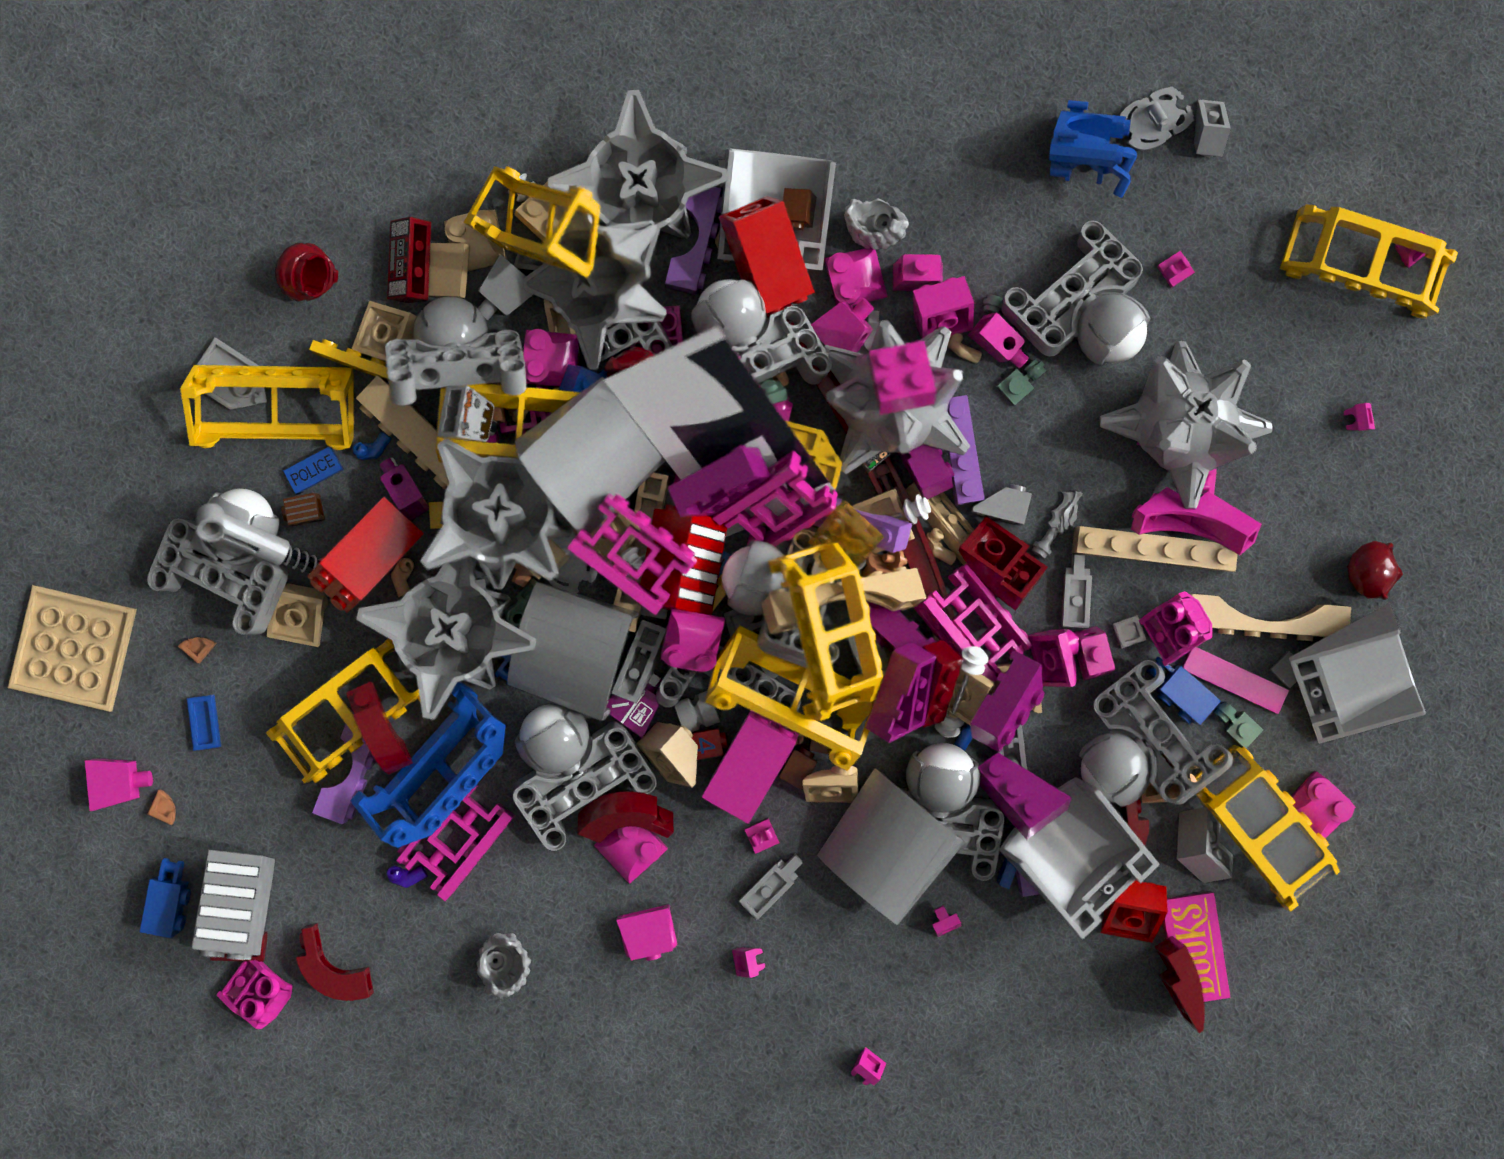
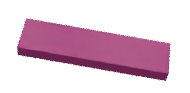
(1235, 680)

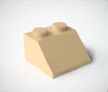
(671, 752)

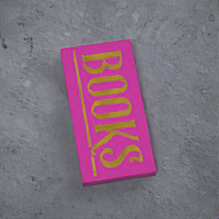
(1196, 925)

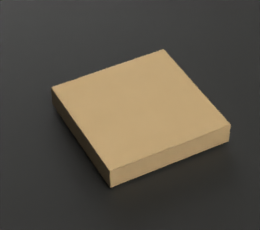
(448, 269)

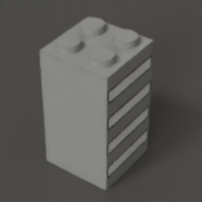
(233, 905)

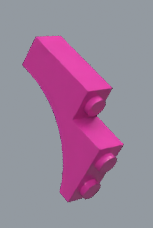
(1210, 519)

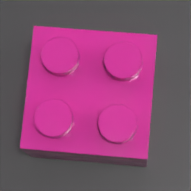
(944, 305)
(902, 377)

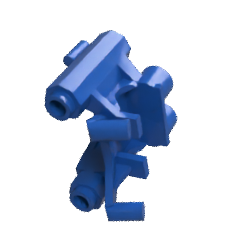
(1086, 140)

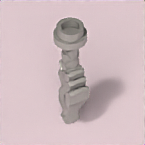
(1062, 519)

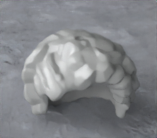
(868, 220)
(510, 969)

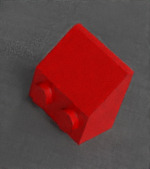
(1137, 912)

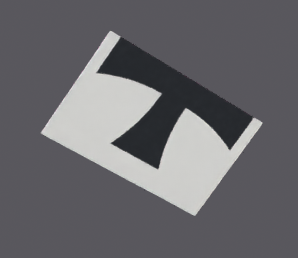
(702, 405)

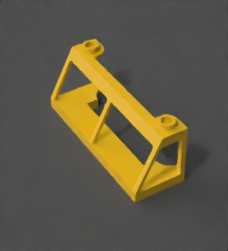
(549, 251)
(332, 381)
(532, 399)
(727, 693)

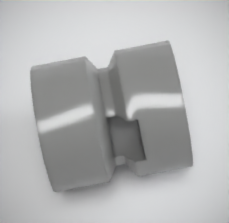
(696, 712)

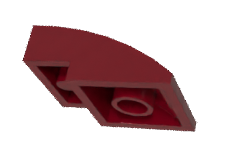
(1002, 562)
(1182, 981)

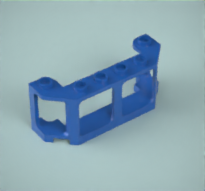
(430, 758)

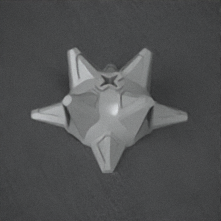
(653, 163)
(612, 288)
(1190, 420)
(899, 430)
(495, 516)
(422, 632)

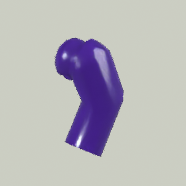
(404, 877)

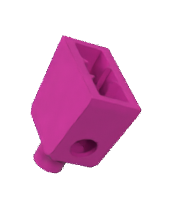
(916, 270)
(845, 326)
(990, 335)
(1094, 653)
(114, 782)

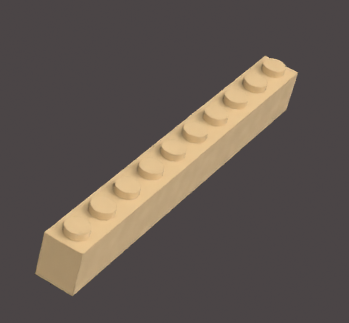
(420, 437)

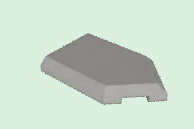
(231, 397)

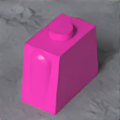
(647, 933)

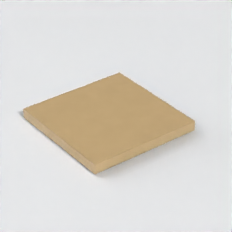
(72, 648)

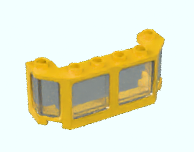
(1268, 828)

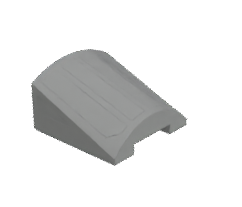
(763, 174)
(587, 453)
(573, 650)
(1357, 678)
(888, 847)
(1081, 857)

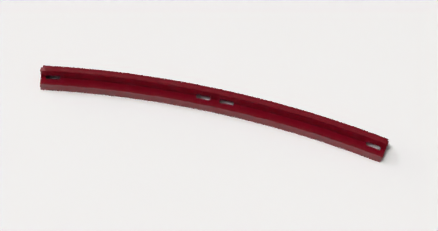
(918, 550)

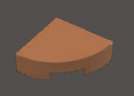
(197, 648)
(163, 808)

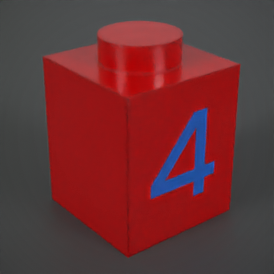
(710, 743)

